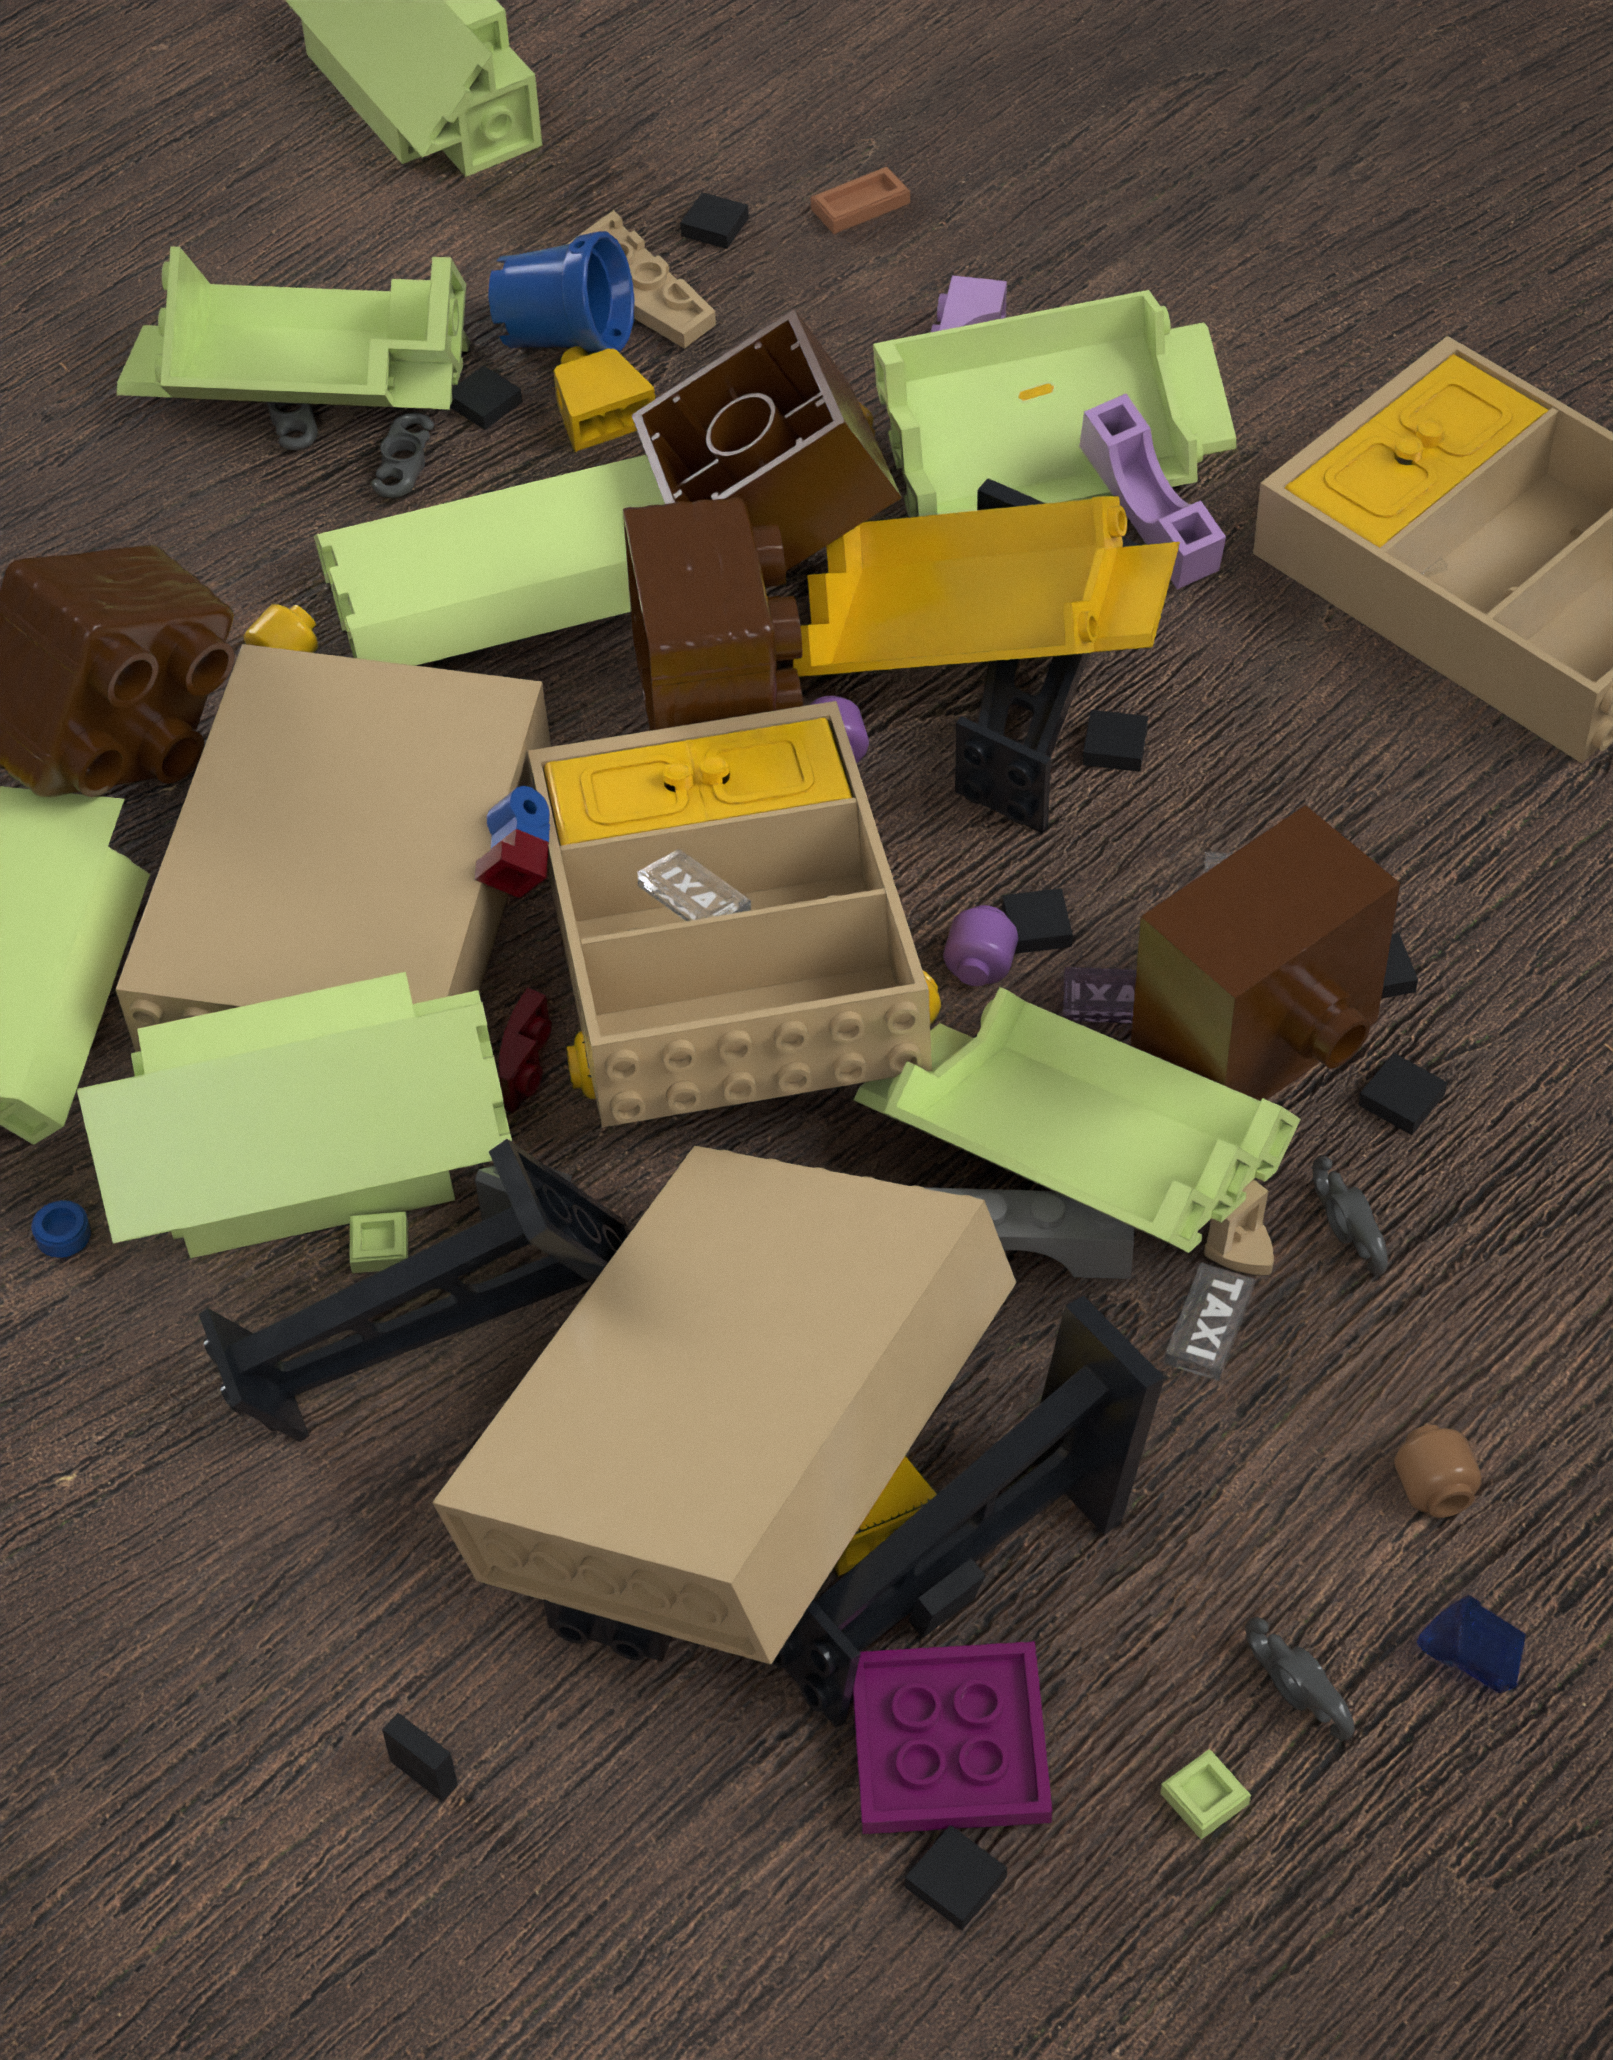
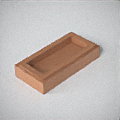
(860, 200)

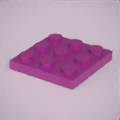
(950, 1738)

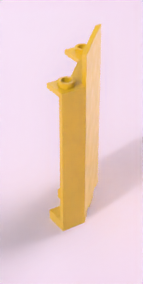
(984, 589)

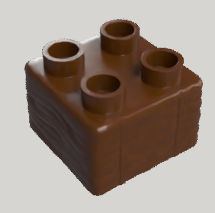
(703, 613)
(106, 669)

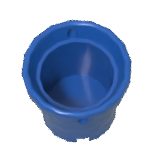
(565, 296)

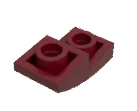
(518, 1057)

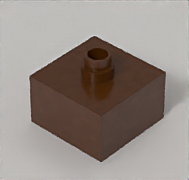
(778, 432)
(1267, 960)

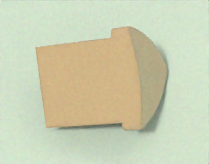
(1242, 1238)

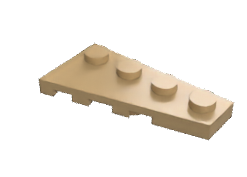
(660, 299)

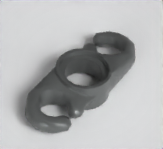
(299, 420)
(403, 469)
(1350, 1215)
(1299, 1678)

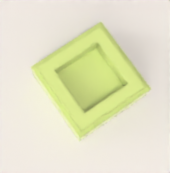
(377, 1241)
(1205, 1794)

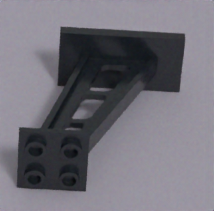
(996, 768)
(544, 1212)
(1085, 1445)

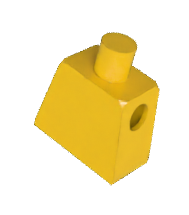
(598, 395)

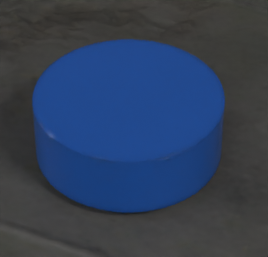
(61, 1228)

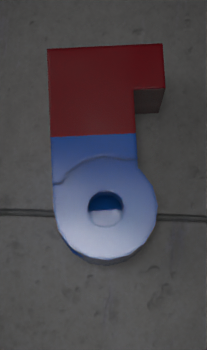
(518, 843)

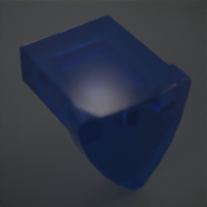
(1476, 1643)

